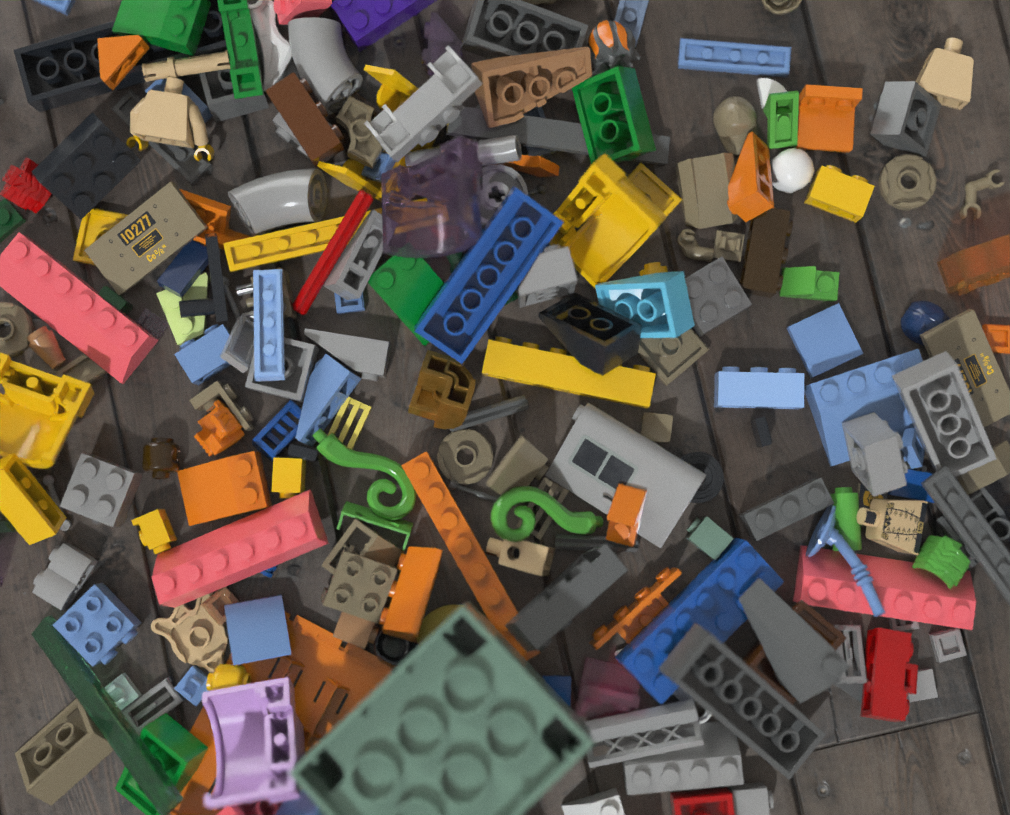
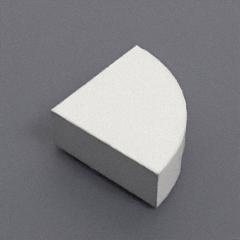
(768, 86)

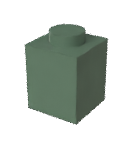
(708, 537)

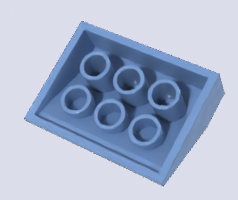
(856, 395)

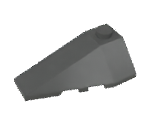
(795, 650)

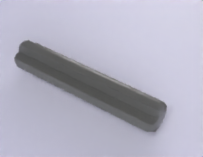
(494, 411)
(588, 542)

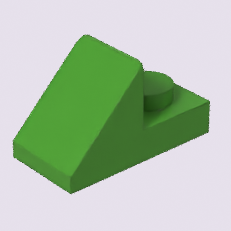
(782, 119)
(809, 283)

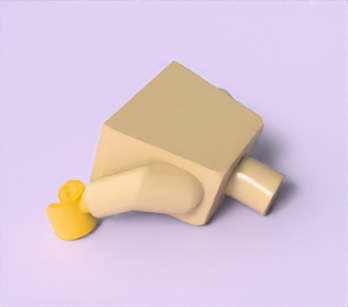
(169, 120)

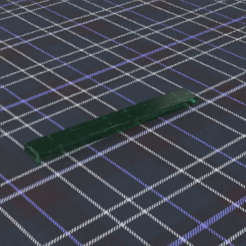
(108, 718)

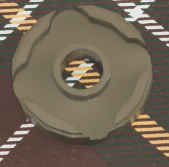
(895, 193)
(21, 328)
(461, 440)

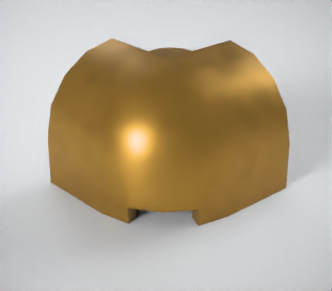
(442, 391)

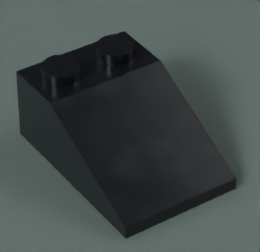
(592, 332)

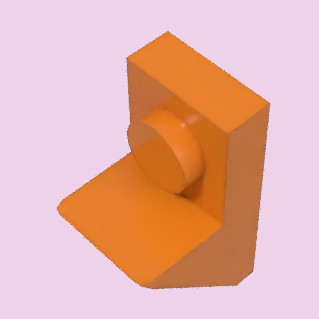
(625, 515)

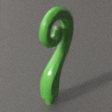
(341, 455)
(571, 521)

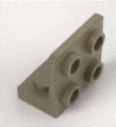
(359, 586)

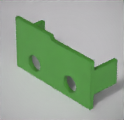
(352, 509)

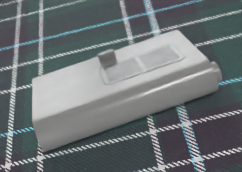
(606, 453)

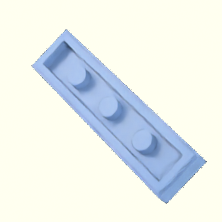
(268, 325)

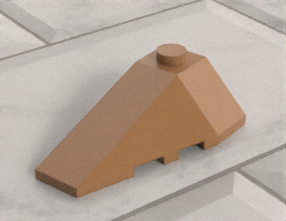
(526, 81)

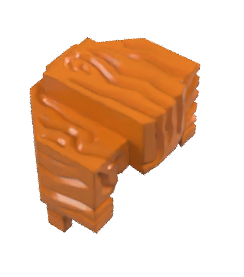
(219, 429)

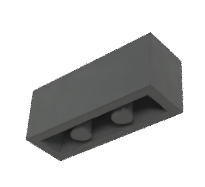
(786, 509)

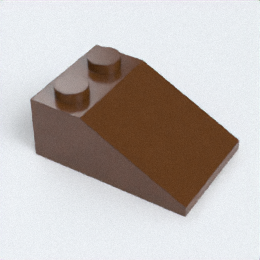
(760, 663)

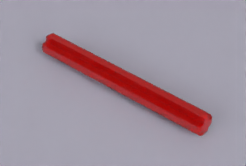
(332, 252)

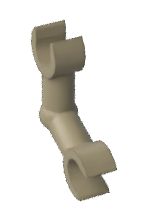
(971, 193)

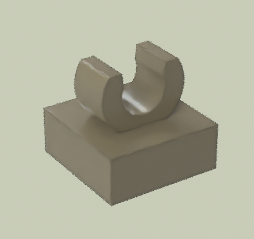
(728, 245)

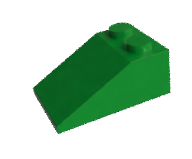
(164, 23)
(406, 288)
(175, 751)

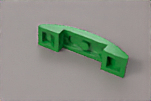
(241, 48)

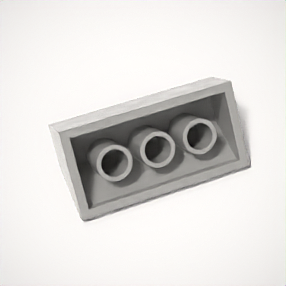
(696, 767)

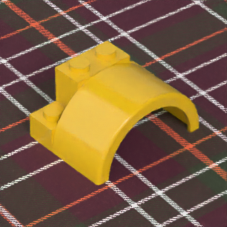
(617, 221)
(38, 412)

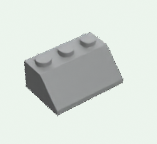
(549, 277)

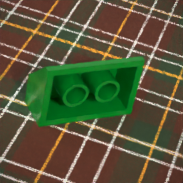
(614, 115)

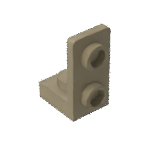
(218, 390)

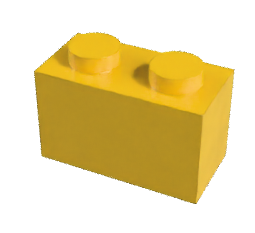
(839, 193)

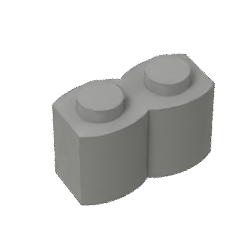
(64, 576)

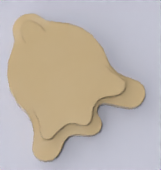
(194, 635)

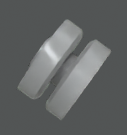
(497, 183)

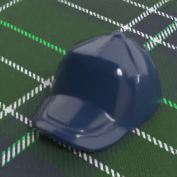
(920, 318)

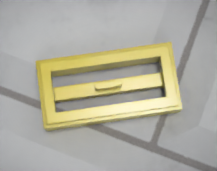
(367, 409)

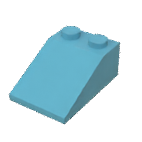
(653, 300)

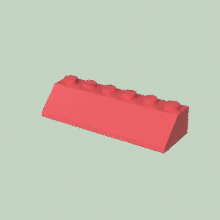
(73, 308)
(238, 550)
(903, 591)

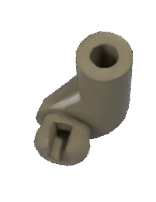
(692, 249)

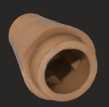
(46, 347)

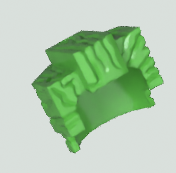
(943, 559)

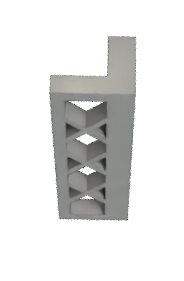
(641, 727)

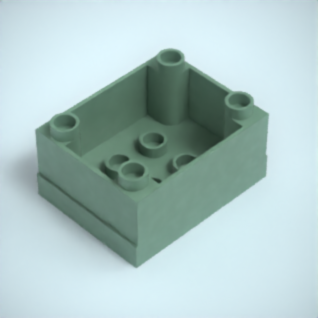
(448, 733)

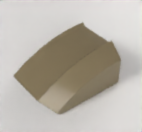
(704, 190)

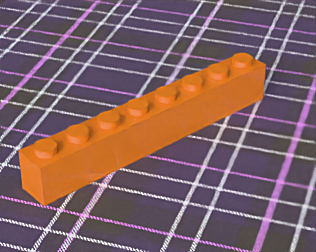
(464, 546)

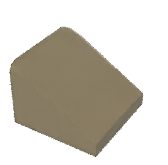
(657, 427)

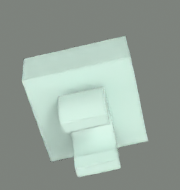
(123, 691)

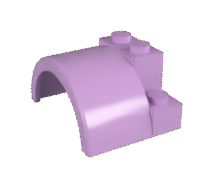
(255, 742)

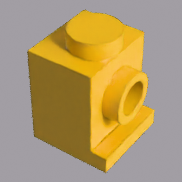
(155, 530)

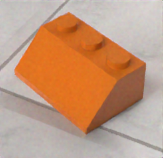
(411, 592)

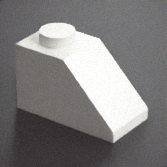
(598, 804)

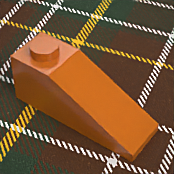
(751, 182)

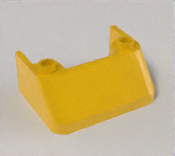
(393, 93)

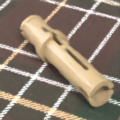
(185, 66)

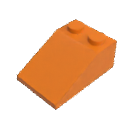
(224, 488)

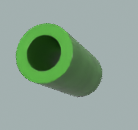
(846, 510)

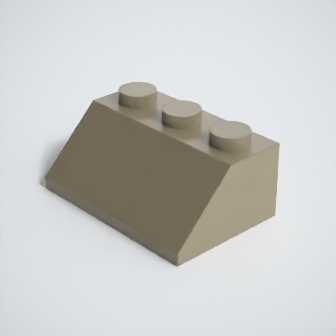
(61, 754)

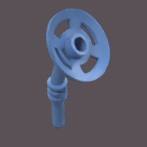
(826, 533)

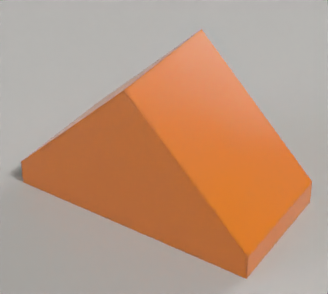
(118, 57)

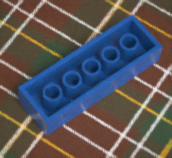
(488, 275)
(707, 601)

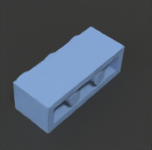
(759, 388)

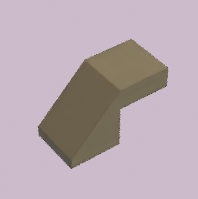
(989, 472)

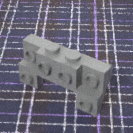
(427, 109)

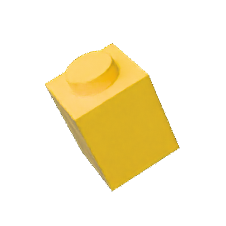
(288, 476)

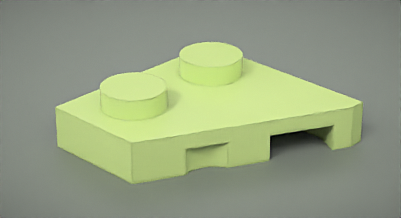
(190, 327)

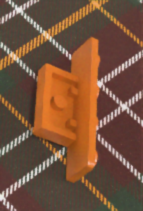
(215, 216)
(632, 619)

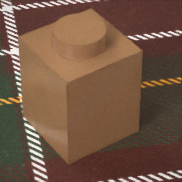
(356, 630)

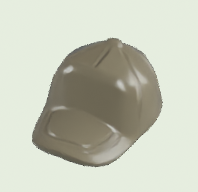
(733, 121)

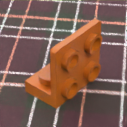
(827, 117)

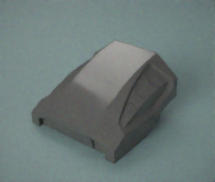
(991, 512)

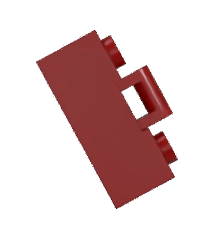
(885, 663)

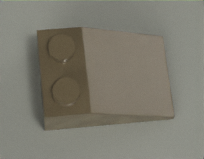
(518, 467)

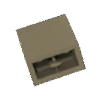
(365, 542)

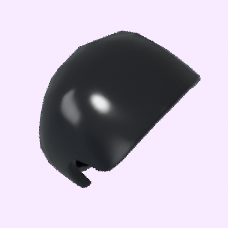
(393, 650)

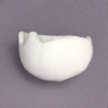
(791, 170)

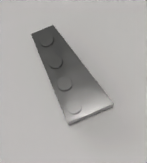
(565, 598)

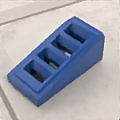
(274, 424)

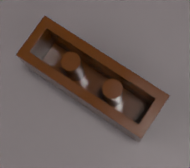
(306, 118)

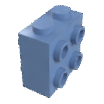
(98, 625)

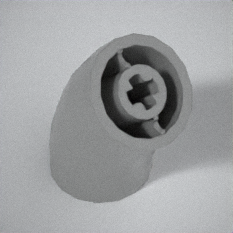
(323, 61)
(280, 200)

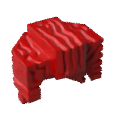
(24, 188)

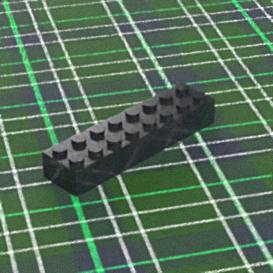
(69, 69)

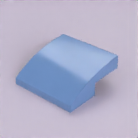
(257, 629)

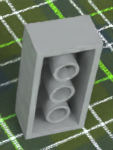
(944, 415)

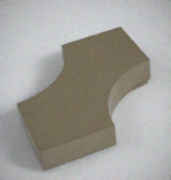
(364, 145)

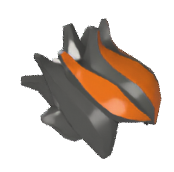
(611, 47)

